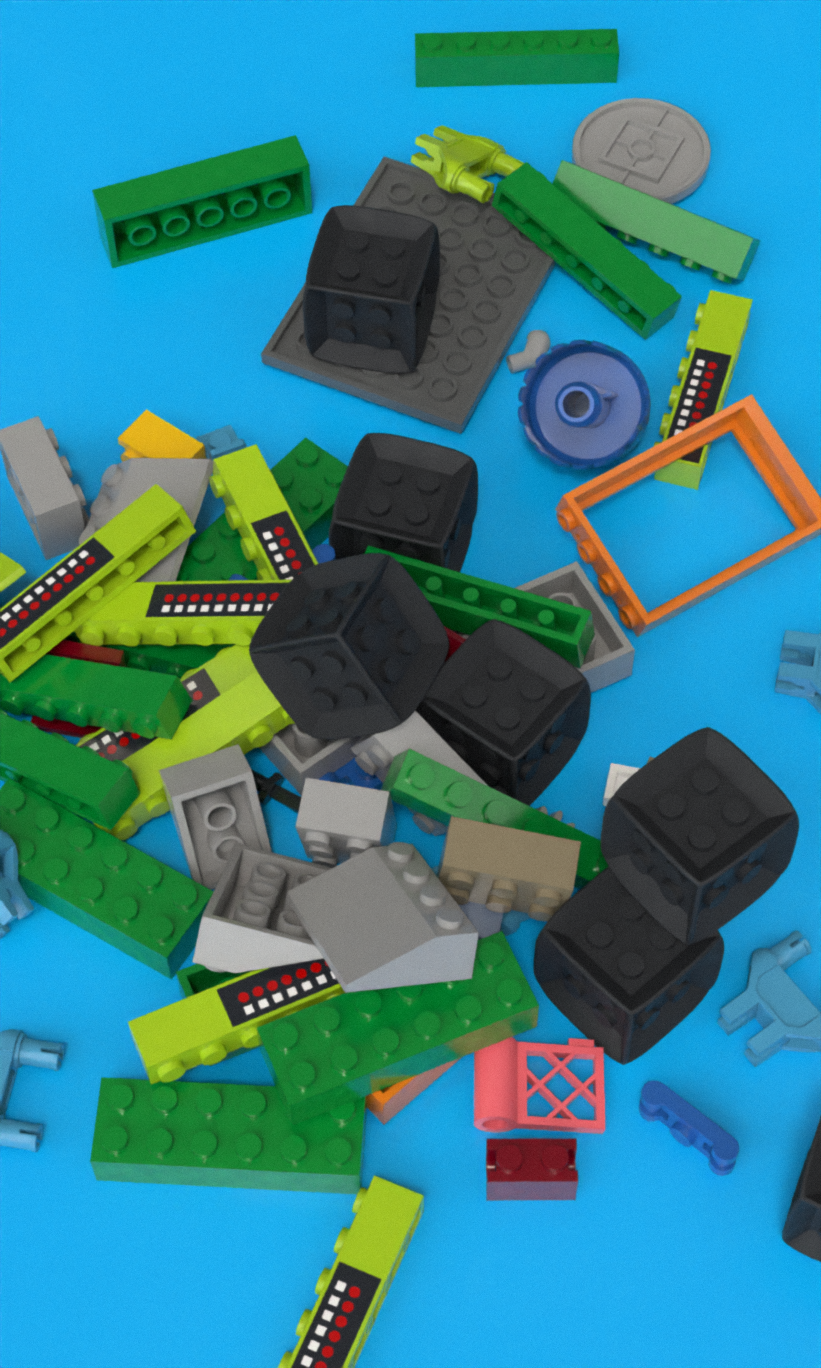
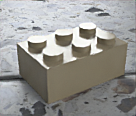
(507, 868)

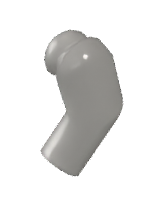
(537, 344)

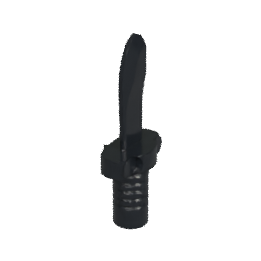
(271, 788)

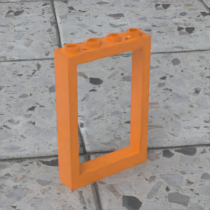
(769, 458)

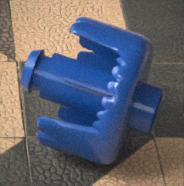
(584, 405)

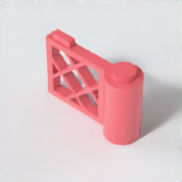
(502, 1086)

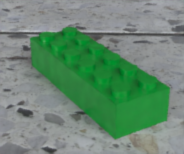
(203, 201)
(309, 484)
(102, 881)
(394, 1033)
(223, 1138)

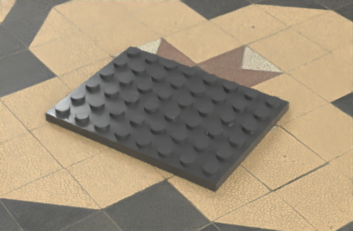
(482, 299)

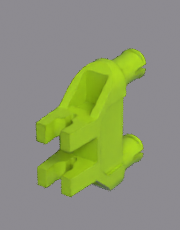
(463, 162)

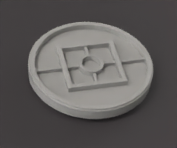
(644, 147)

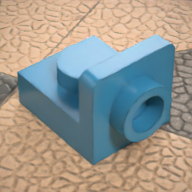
(221, 442)

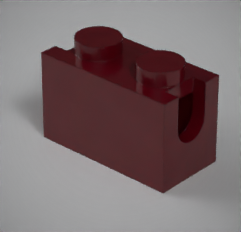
(531, 1169)

